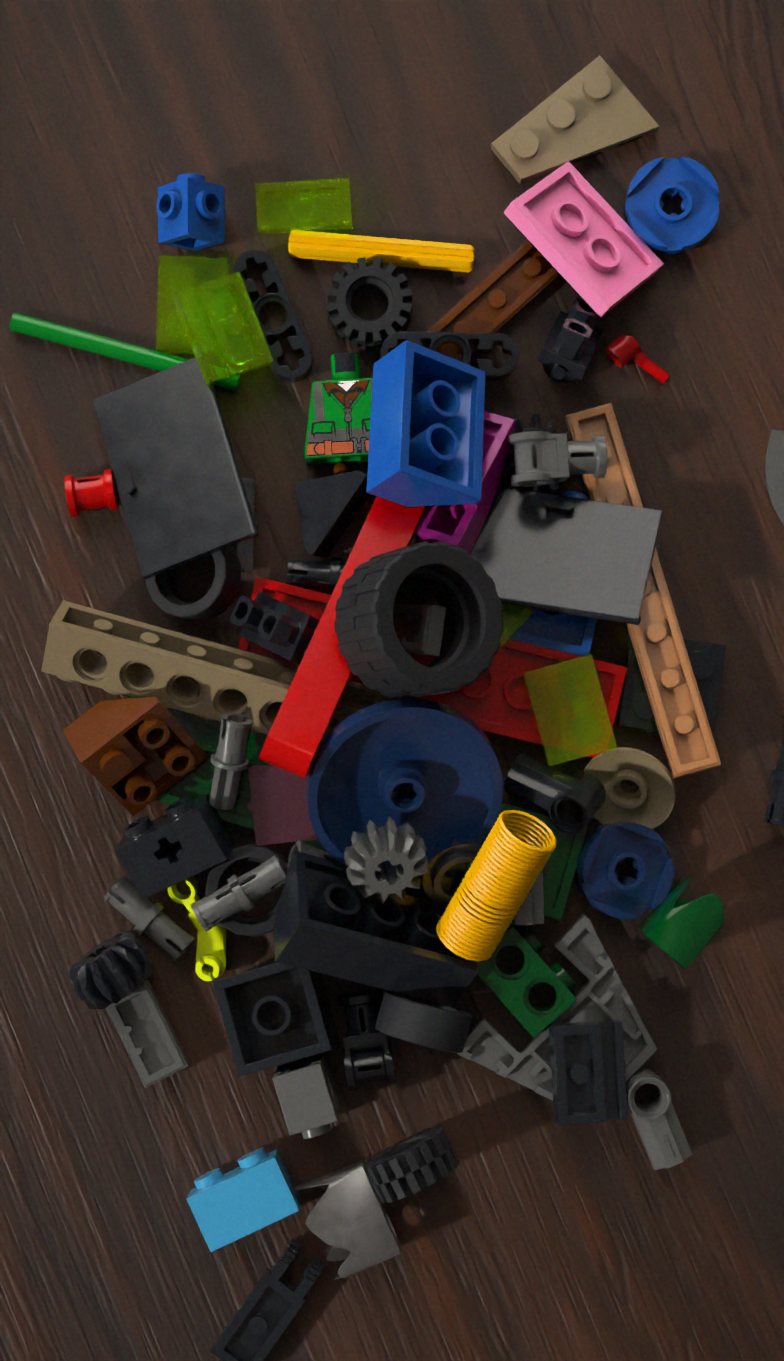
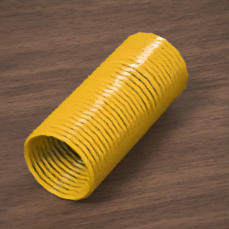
(495, 885)

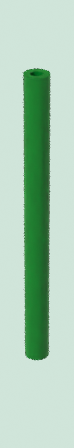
(104, 346)

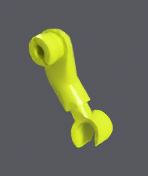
(211, 945)

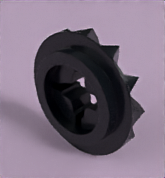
(438, 881)

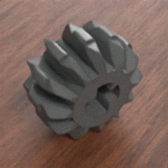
(386, 859)

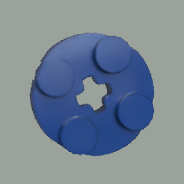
(671, 178)

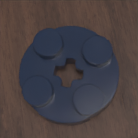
(598, 877)

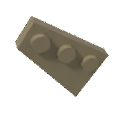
(576, 121)

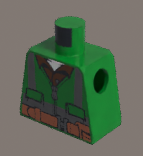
(339, 415)

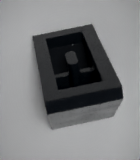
(328, 508)

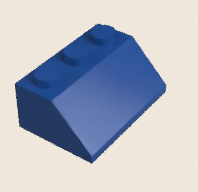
(426, 429)

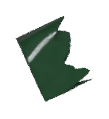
(684, 925)

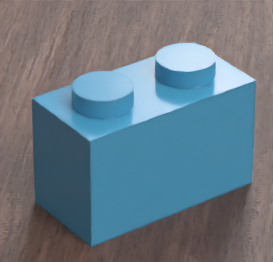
(243, 1198)

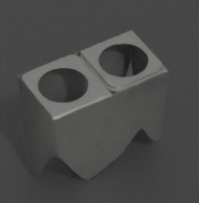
(352, 1220)

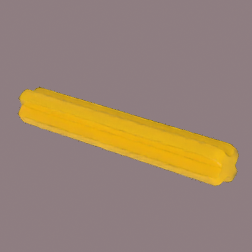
(397, 251)

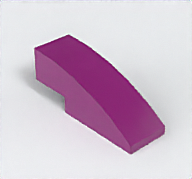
(462, 523)

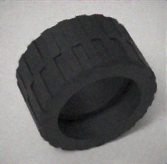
(470, 624)

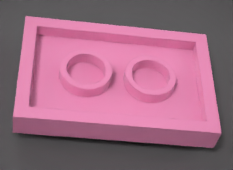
(583, 238)

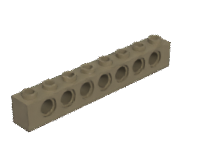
(171, 657)

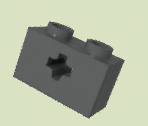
(307, 1096)

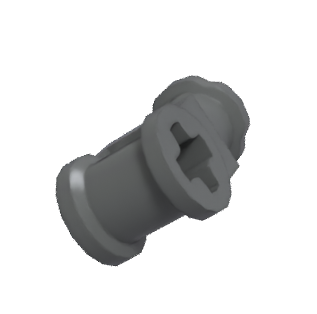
(550, 458)

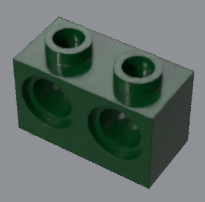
(514, 985)

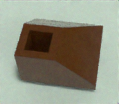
(134, 749)

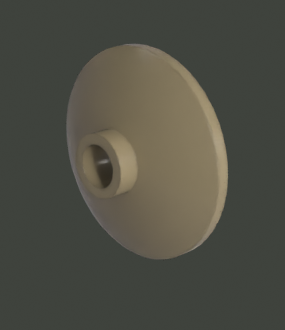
(643, 804)

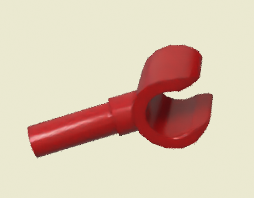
(627, 349)

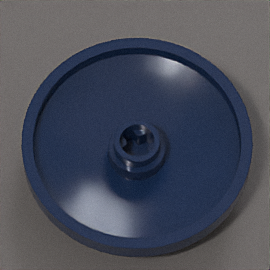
(409, 764)

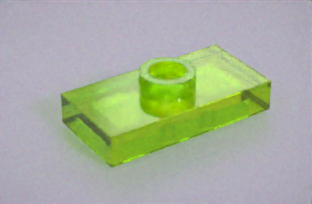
(303, 205)

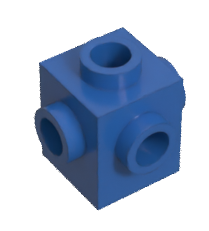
(191, 213)

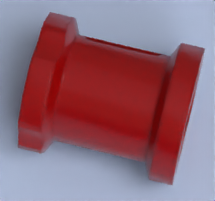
(91, 492)

